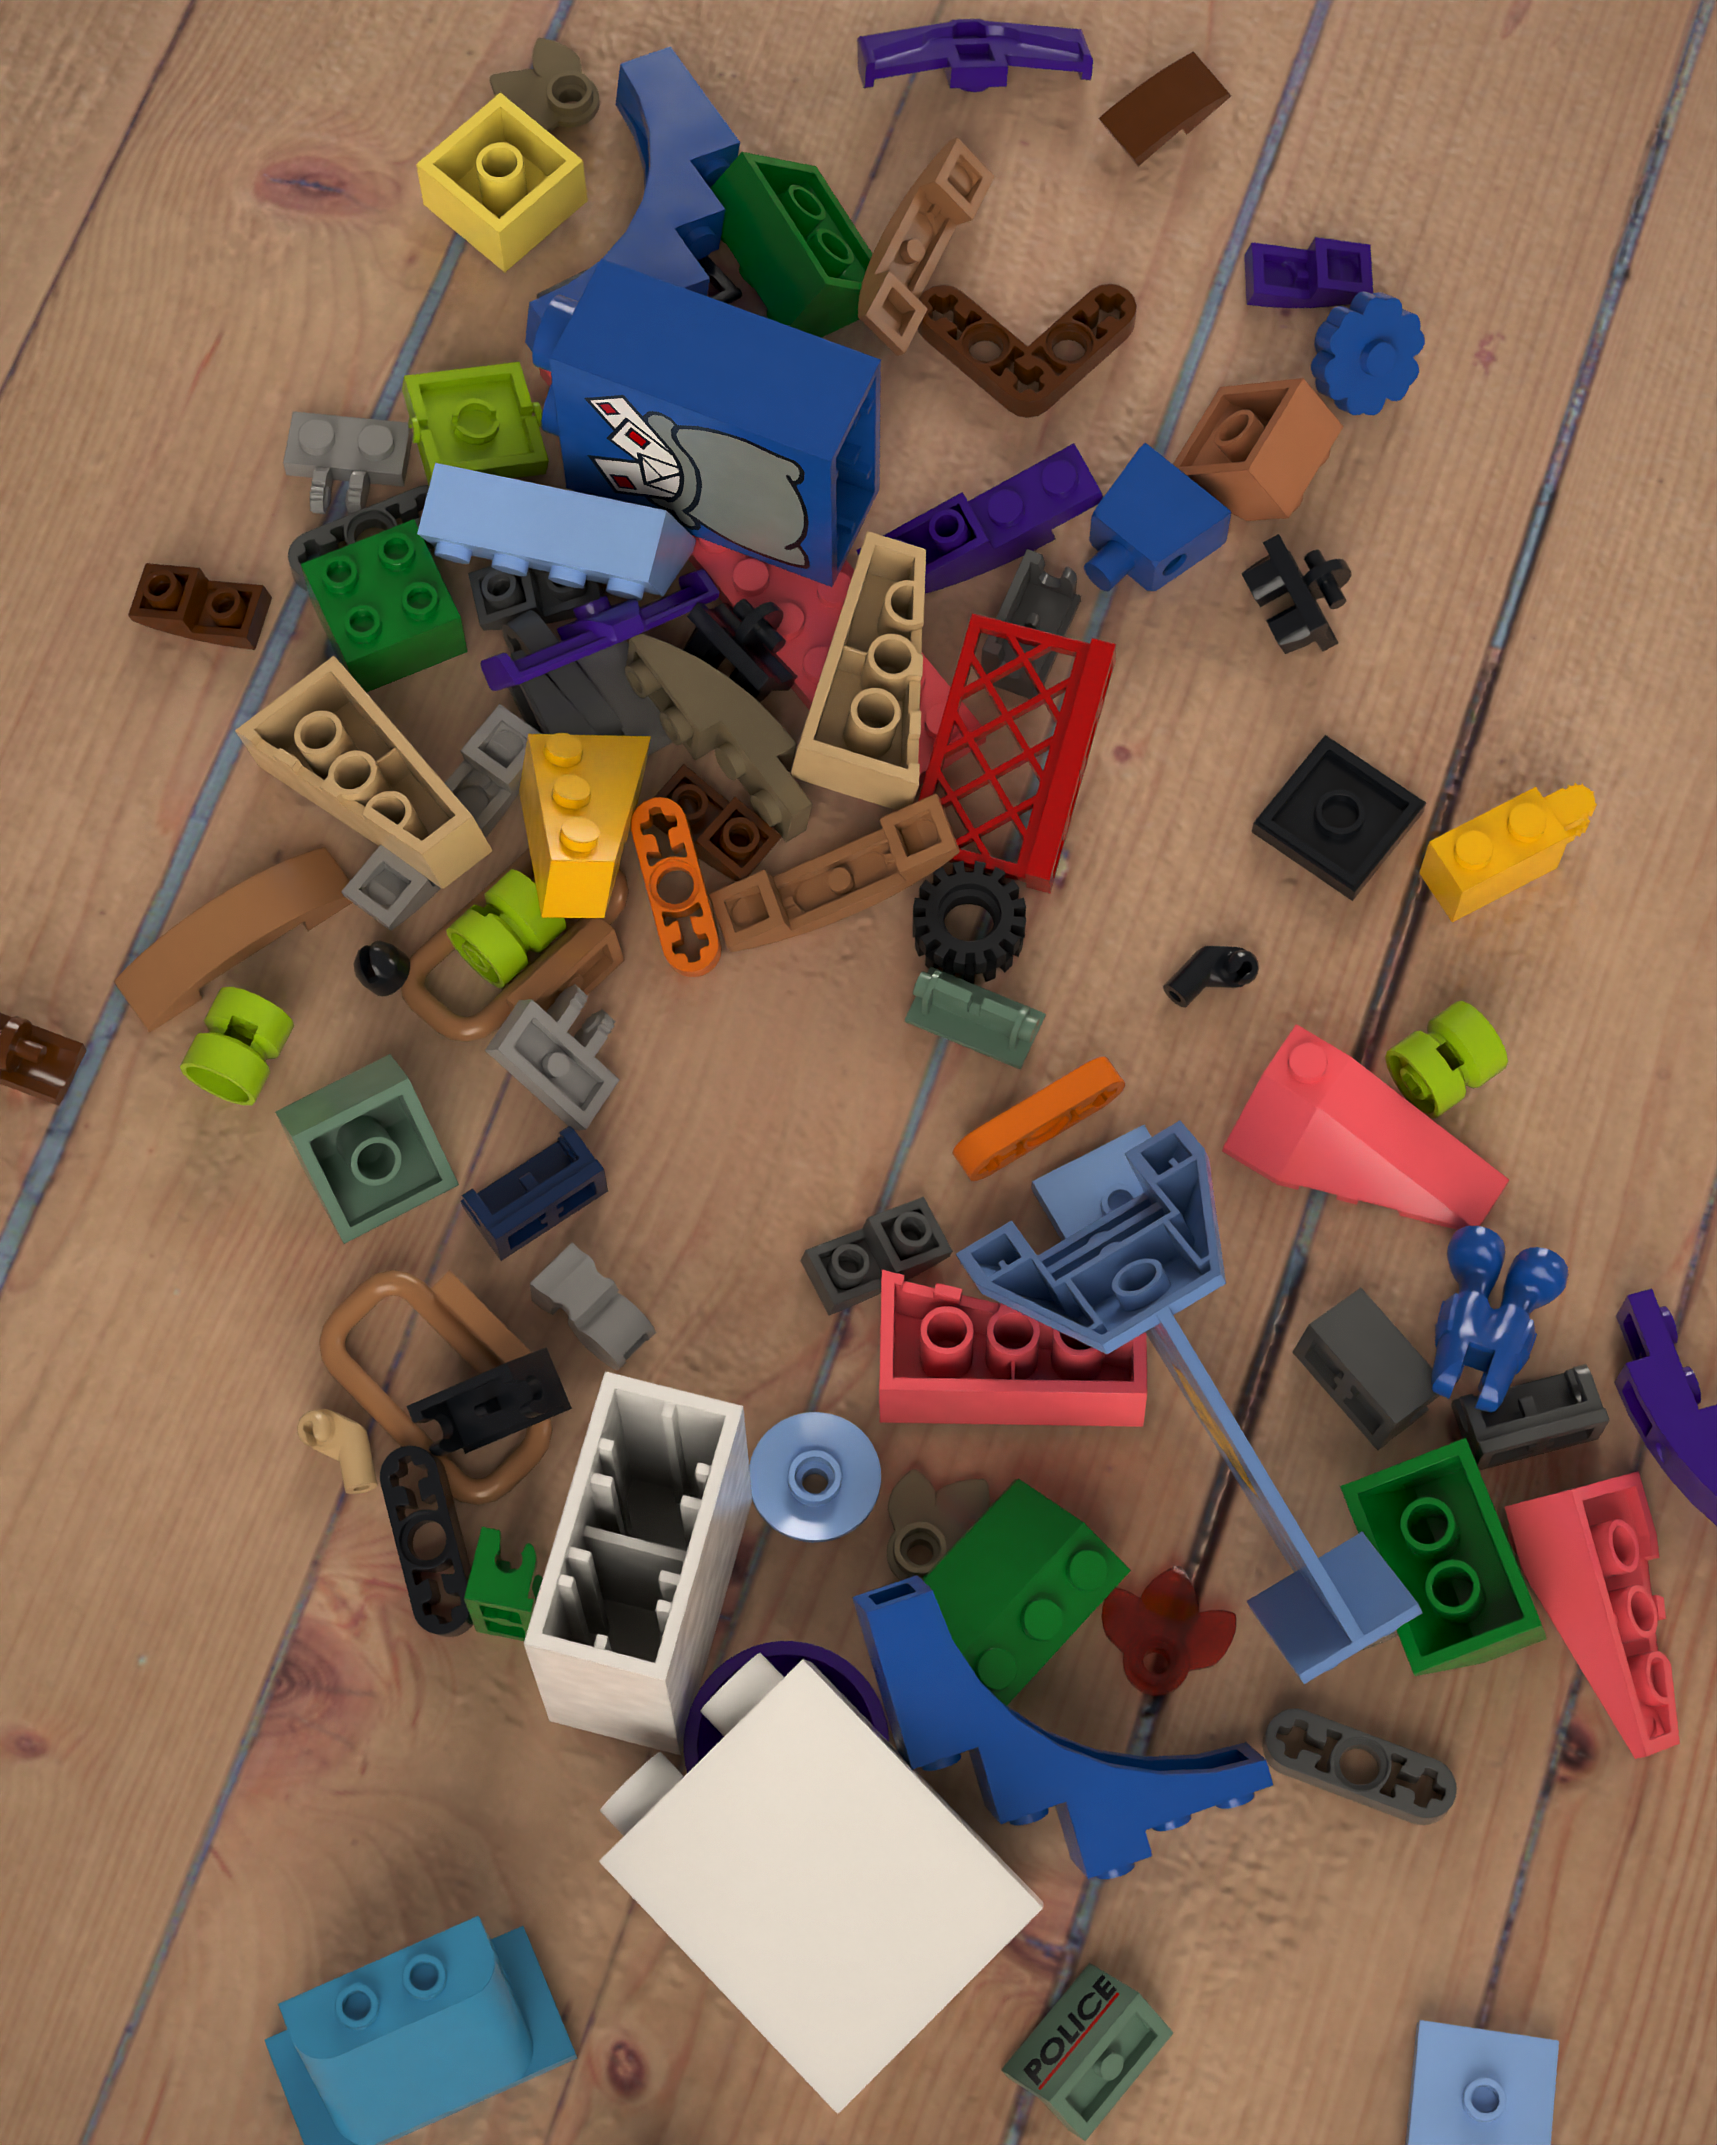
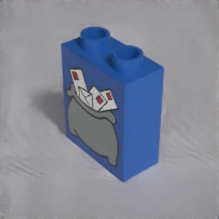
(714, 417)

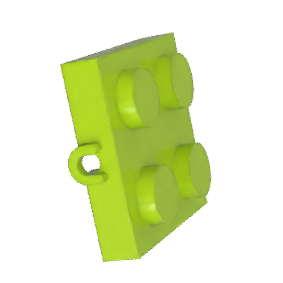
(476, 420)

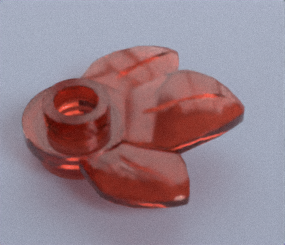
(1169, 1624)

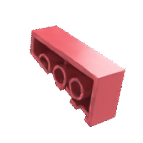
(988, 1364)

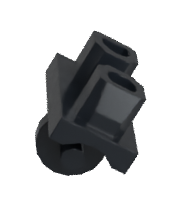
(1304, 620)
(747, 640)

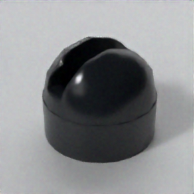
(385, 962)

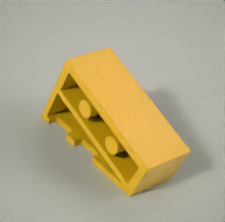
(579, 815)

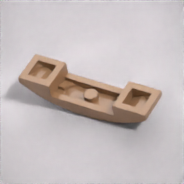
(915, 240)
(839, 882)
(228, 931)

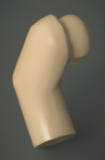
(343, 1441)

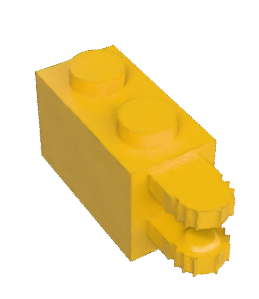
(1504, 848)

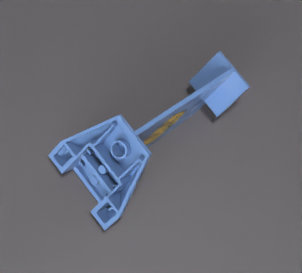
(1130, 1279)

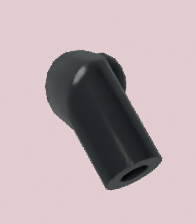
(1211, 968)

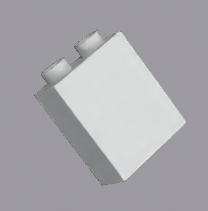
(641, 1562)
(814, 1876)

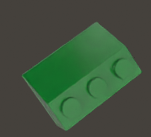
(793, 242)
(1452, 1556)
(1021, 1586)

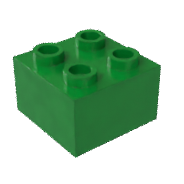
(385, 606)

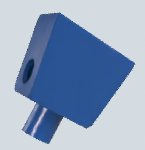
(1153, 525)

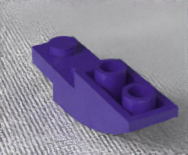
(1001, 523)
(1664, 1401)

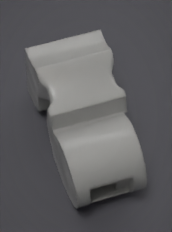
(595, 1310)

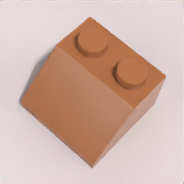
(1260, 447)

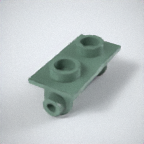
(974, 1017)

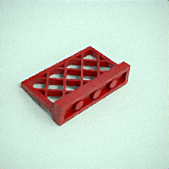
(1067, 747)

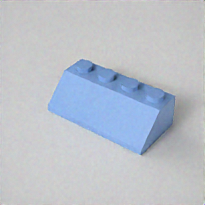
(553, 532)

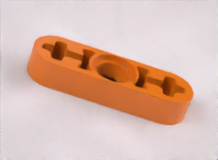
(647, 848)
(1038, 1118)

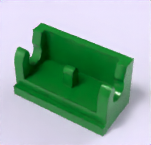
(498, 1596)

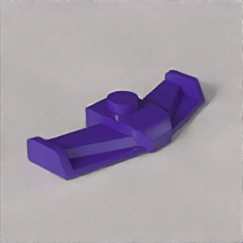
(972, 52)
(598, 628)

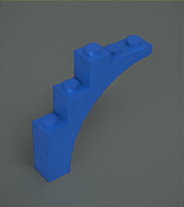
(682, 154)
(1021, 1769)

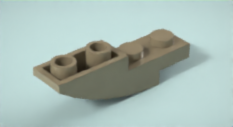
(715, 713)

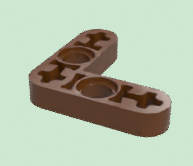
(1034, 361)

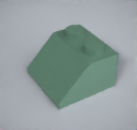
(367, 1148)

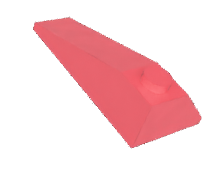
(1347, 1133)
(1591, 1572)

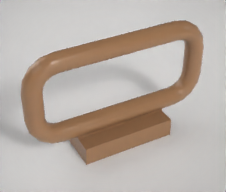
(578, 957)
(471, 1332)

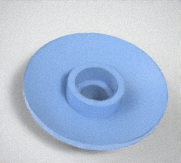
(809, 1446)

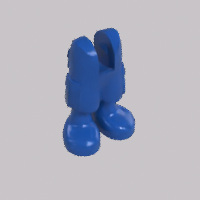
(1487, 1337)

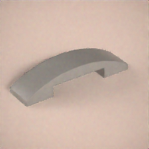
(484, 785)

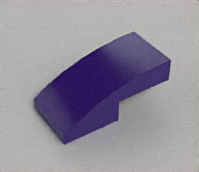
(1318, 277)

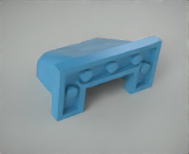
(417, 2037)

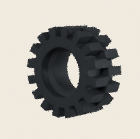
(977, 889)

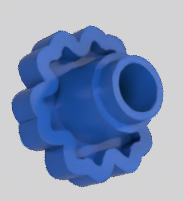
(1367, 353)

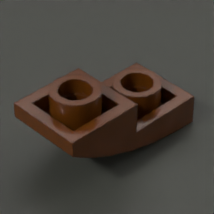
(1164, 105)
(192, 607)
(723, 832)

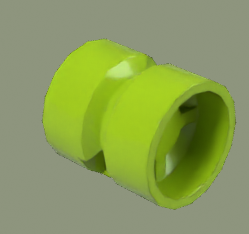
(502, 932)
(239, 1041)
(1454, 1054)

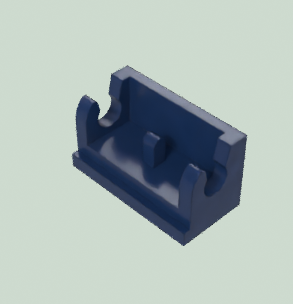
(536, 1194)

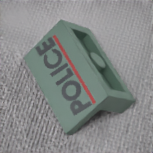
(1088, 2050)

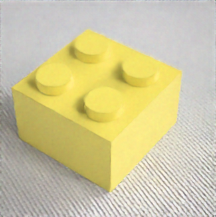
(502, 182)

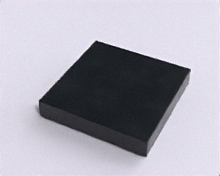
(1338, 817)

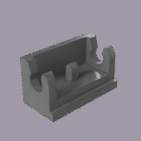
(1036, 603)
(1367, 1368)
(1533, 1418)

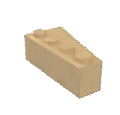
(867, 700)
(359, 767)

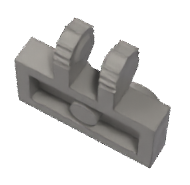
(346, 451)
(554, 1063)

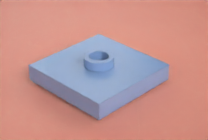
(1090, 1185)
(1480, 2087)

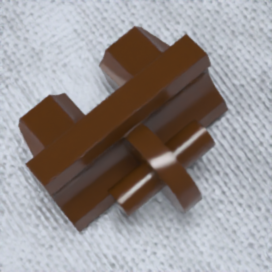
(37, 1059)

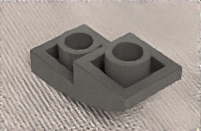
(506, 596)
(895, 1240)

